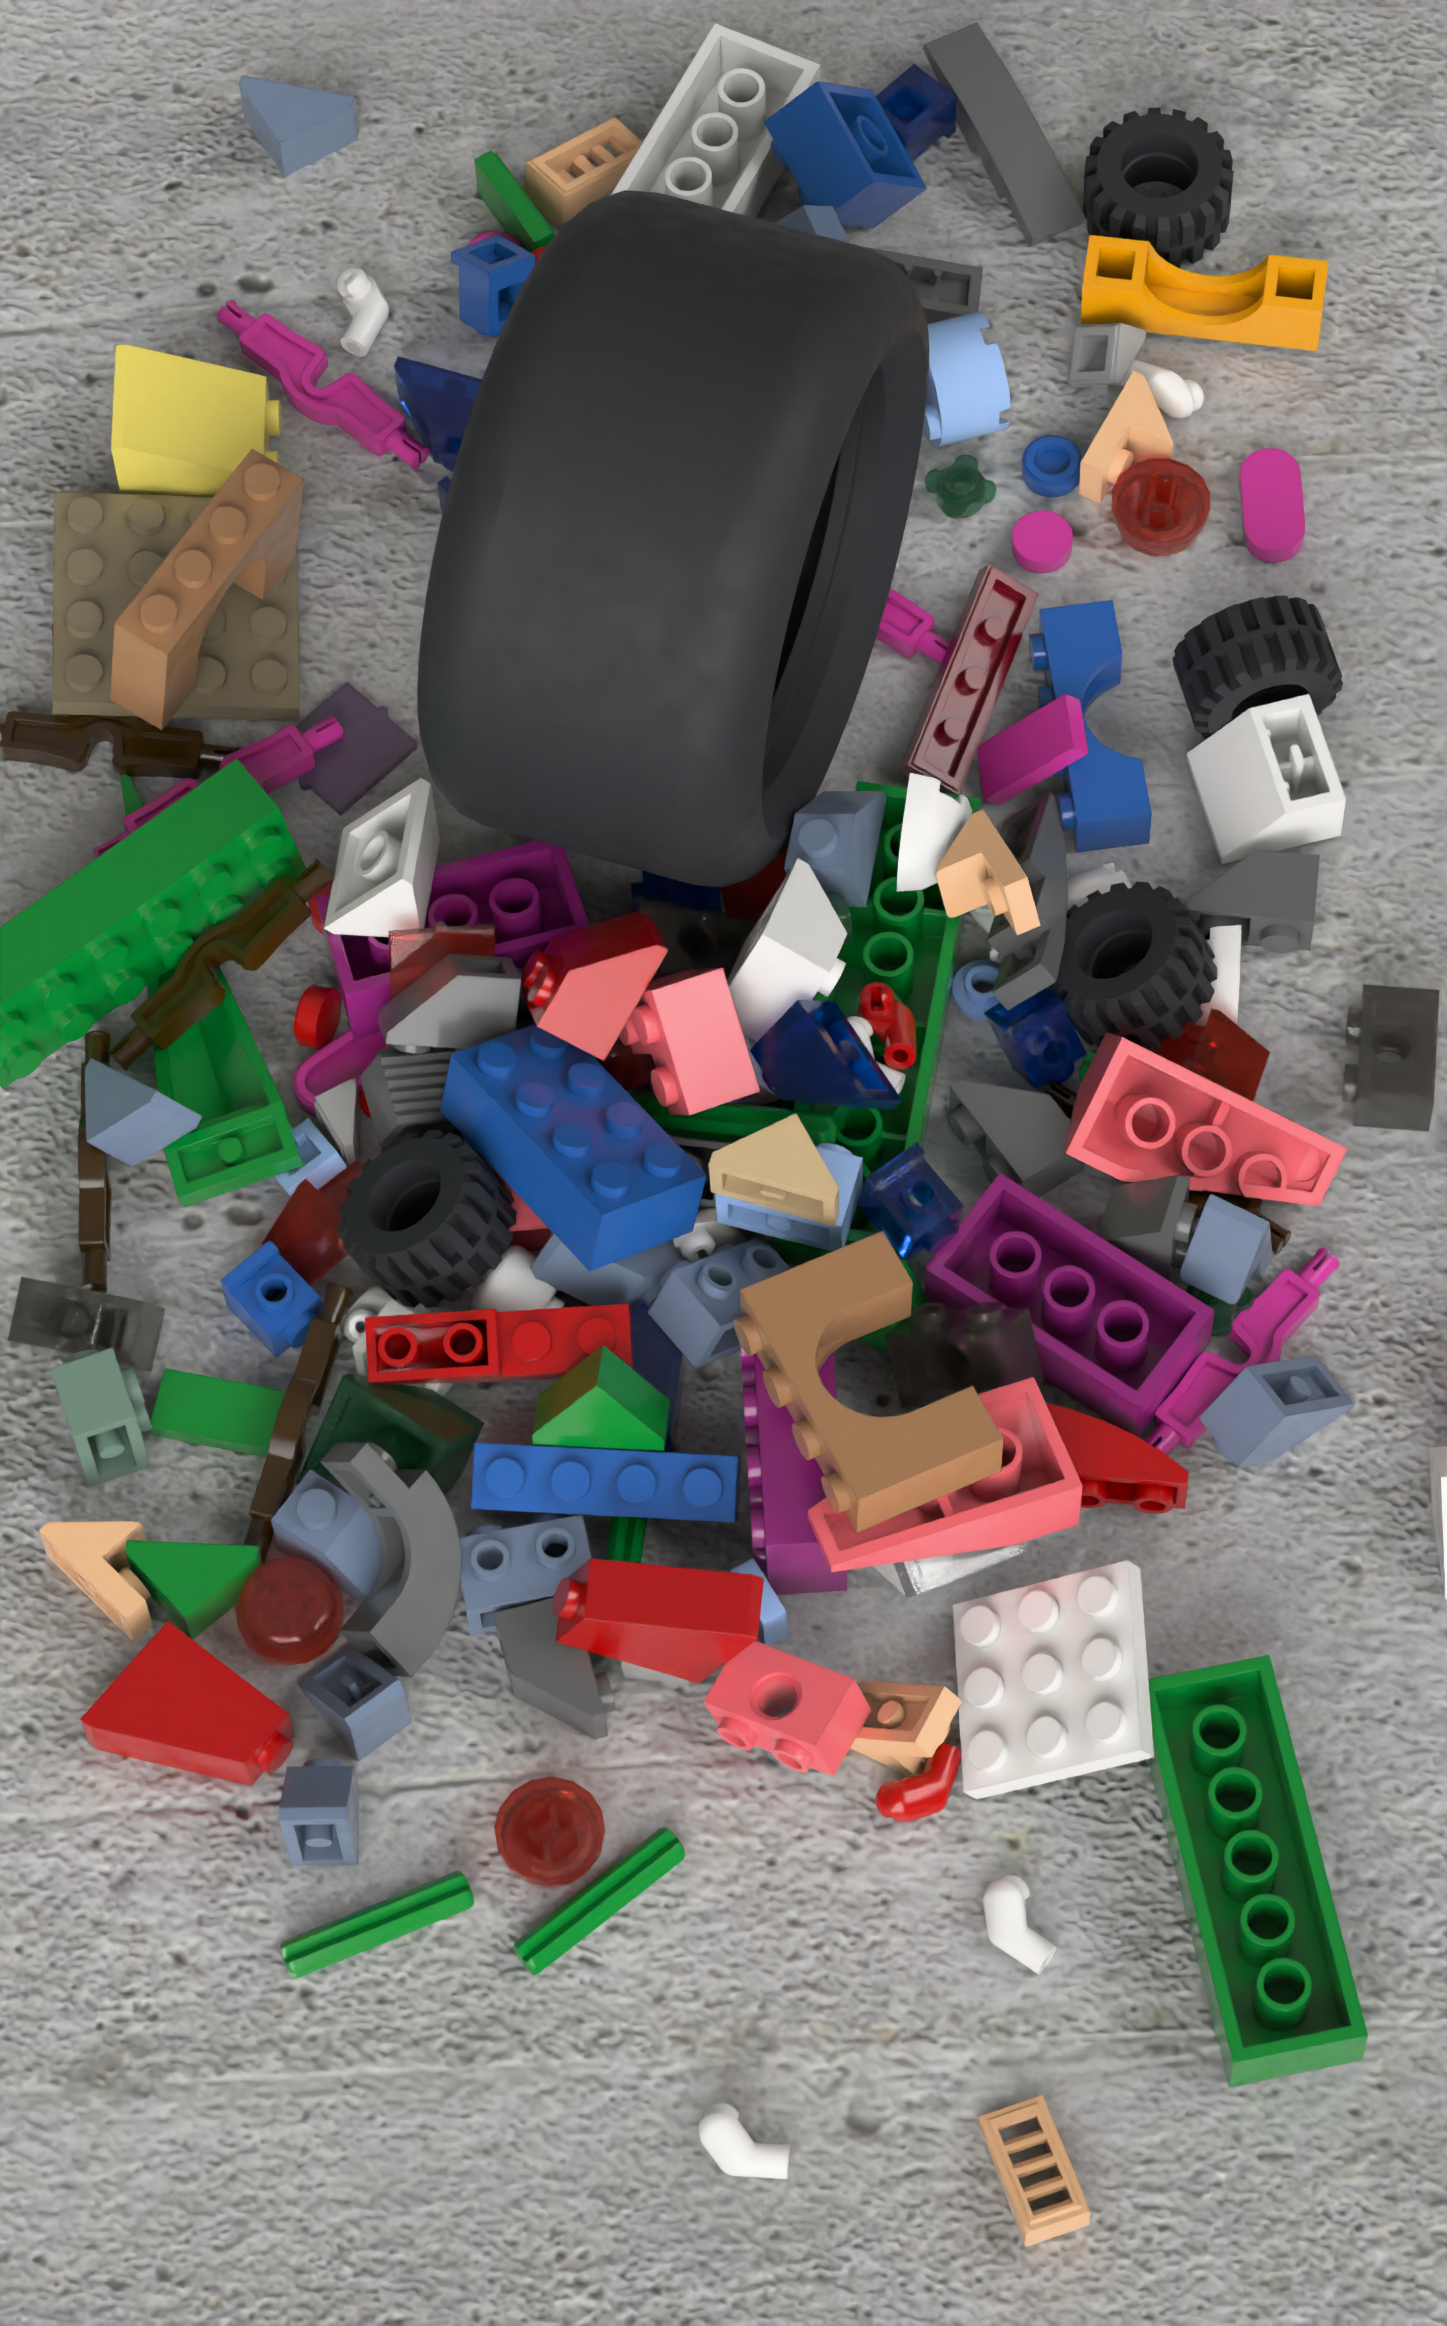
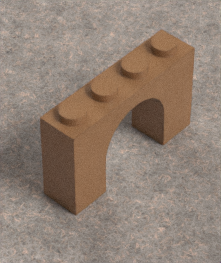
(239, 538)
(868, 1462)

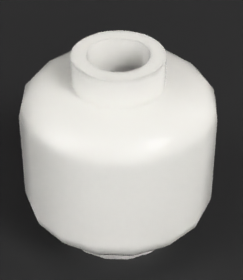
(513, 1285)

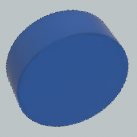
(1051, 466)

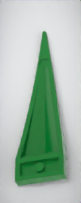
(225, 1080)

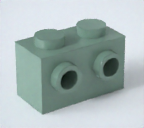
(103, 1414)

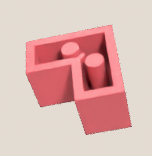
(693, 1041)

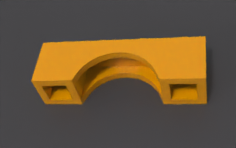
(1267, 305)

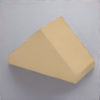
(777, 1171)

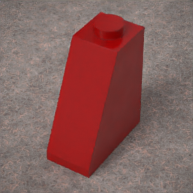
(659, 1615)
(189, 1714)

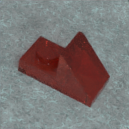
(1220, 1054)
(309, 1226)

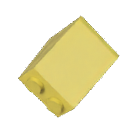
(185, 422)

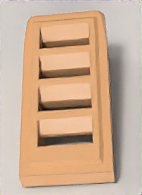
(562, 195)
(1050, 2220)

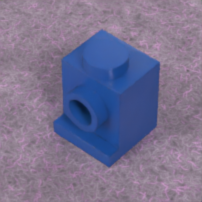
(490, 281)
(253, 1287)

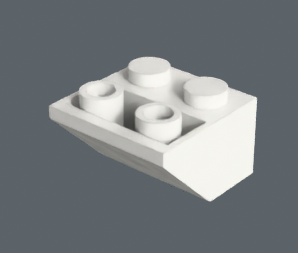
(1268, 781)

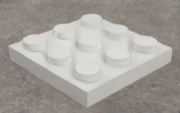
(1052, 1680)

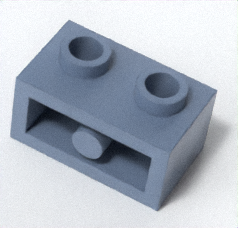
(704, 1298)
(518, 1565)

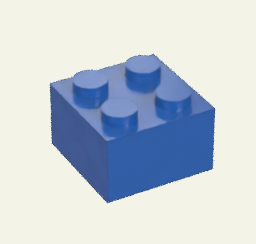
(844, 153)

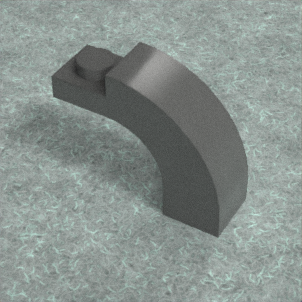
(418, 1558)

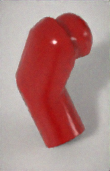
(890, 1023)
(923, 1793)

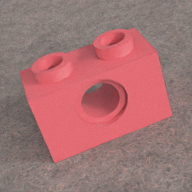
(767, 1680)

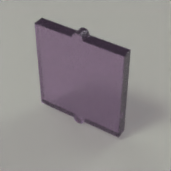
(361, 759)

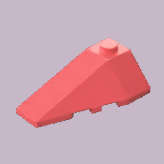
(1159, 1120)
(1026, 1500)

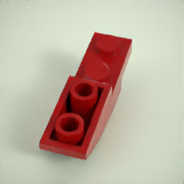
(493, 1344)
(1119, 1465)

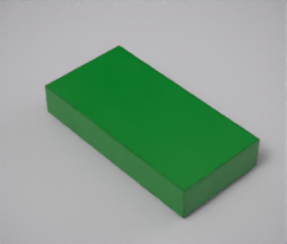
(510, 203)
(215, 1412)

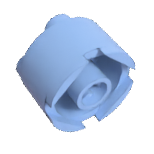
(964, 382)

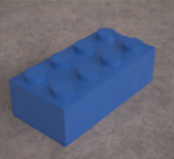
(572, 1145)

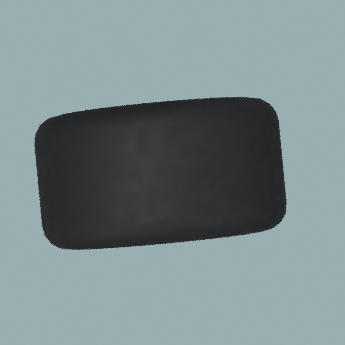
(671, 536)

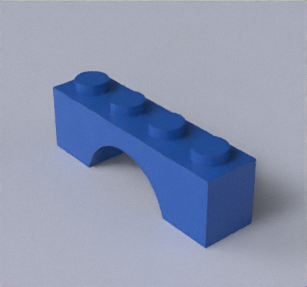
(1104, 790)
(606, 1482)

